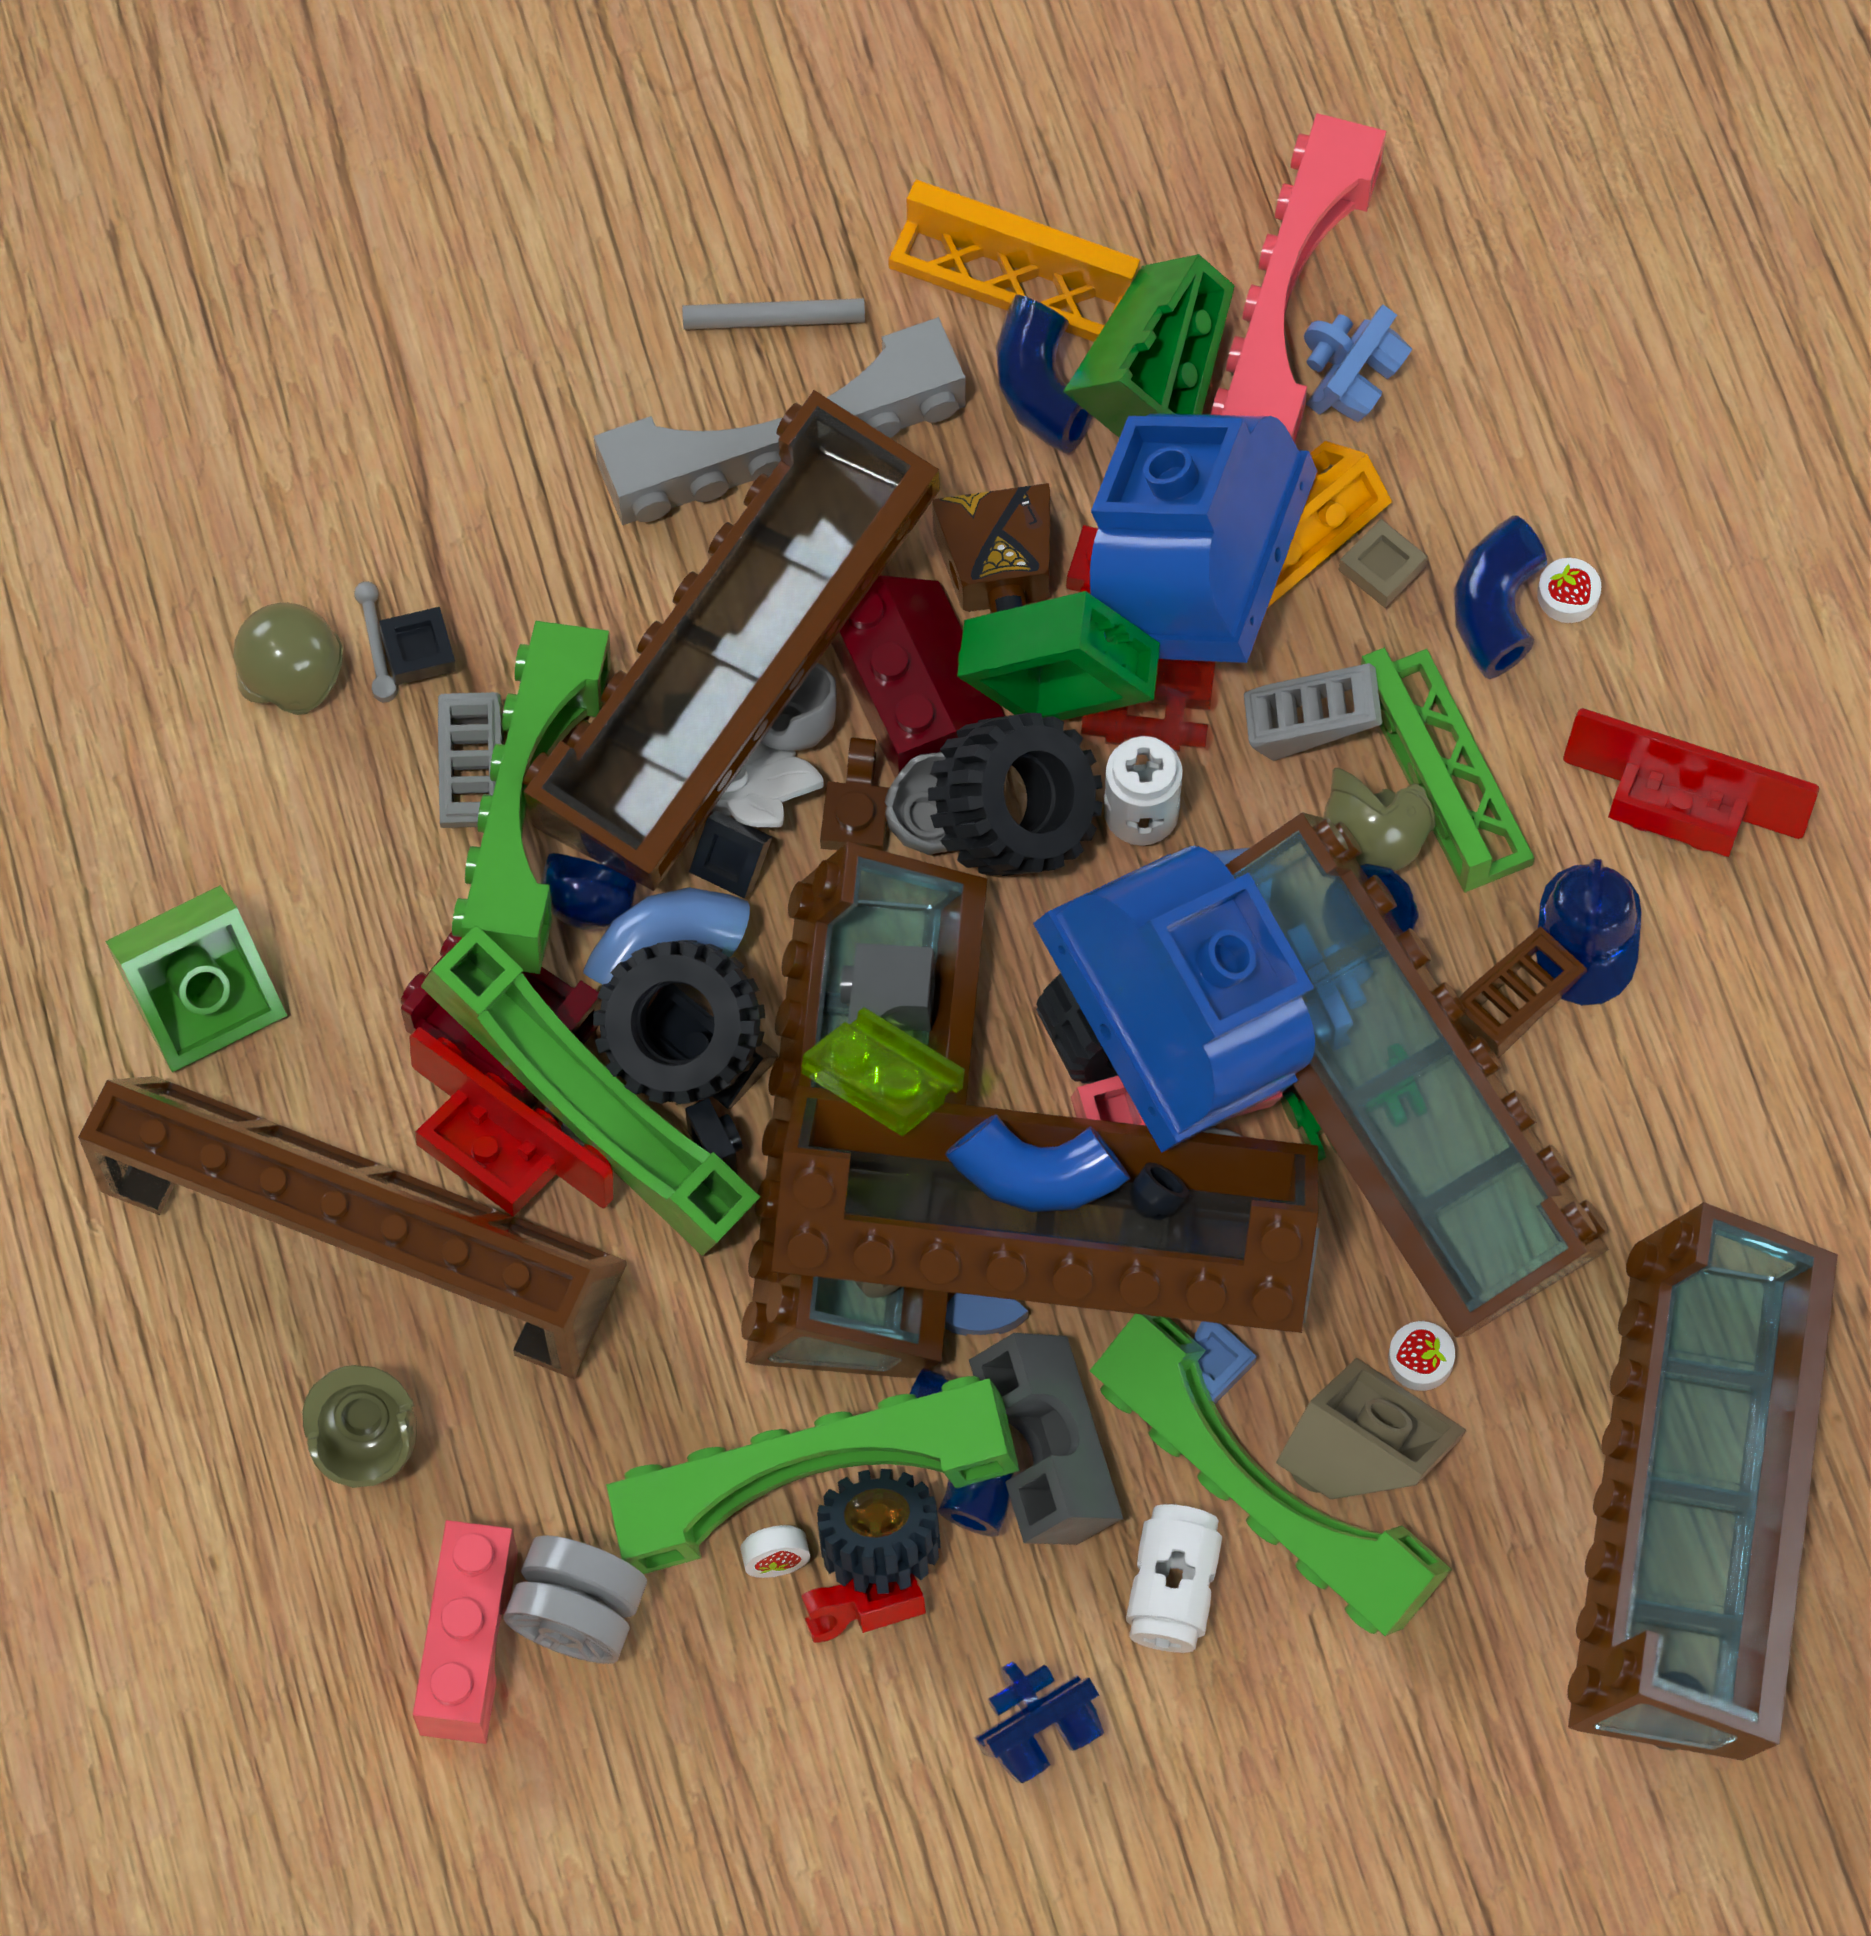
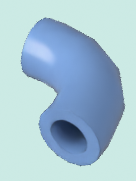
(669, 917)

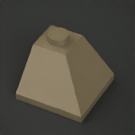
(1366, 1437)

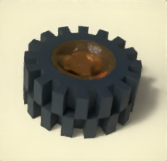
(879, 1531)

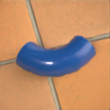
(1037, 1176)

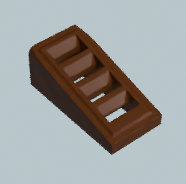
(1502, 1037)

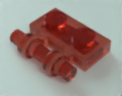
(1178, 686)

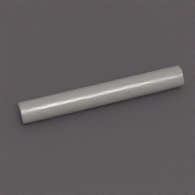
(773, 313)

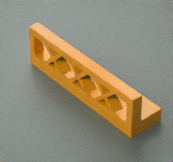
(1014, 243)
(1334, 511)

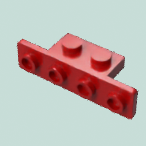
(1686, 787)
(497, 1138)

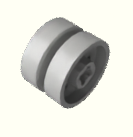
(575, 1599)

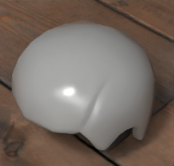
(807, 714)
(909, 807)

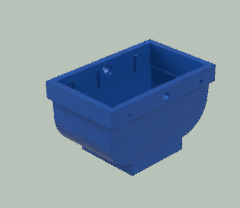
(1198, 528)
(1186, 990)

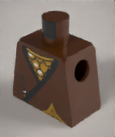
(996, 546)

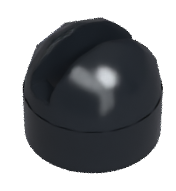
(1157, 1192)

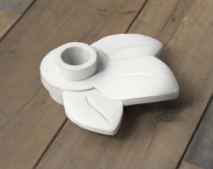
(765, 783)

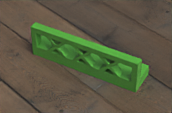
(1422, 765)

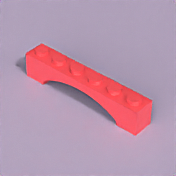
(1334, 177)

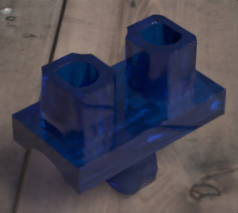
(1065, 1706)

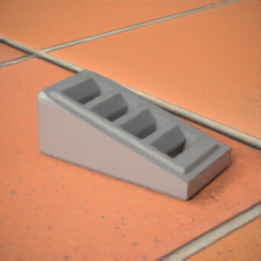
(1273, 710)
(466, 720)

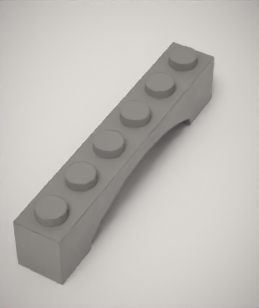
(663, 468)

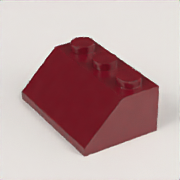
(904, 668)

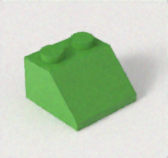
(196, 978)

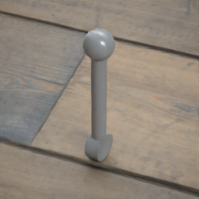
(383, 685)

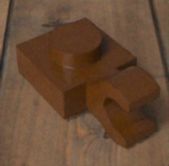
(855, 808)

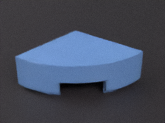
(983, 1314)
(1224, 1359)

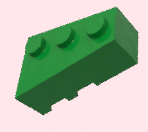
(1156, 345)

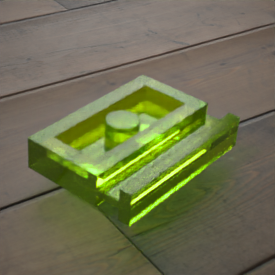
(882, 1071)

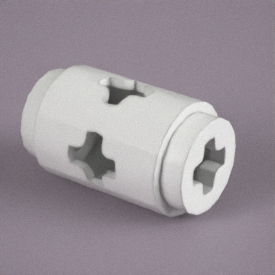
(1142, 790)
(1174, 1616)

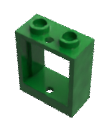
(1057, 658)

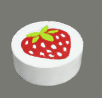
(1569, 590)
(1421, 1355)
(775, 1551)

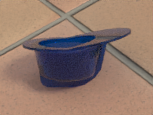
(1598, 922)

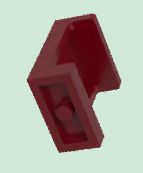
(571, 1005)

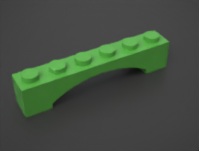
(559, 686)
(511, 1021)
(1158, 1376)
(672, 1510)

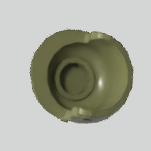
(287, 657)
(1385, 824)
(359, 1425)

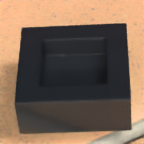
(417, 646)
(730, 854)
(713, 1132)

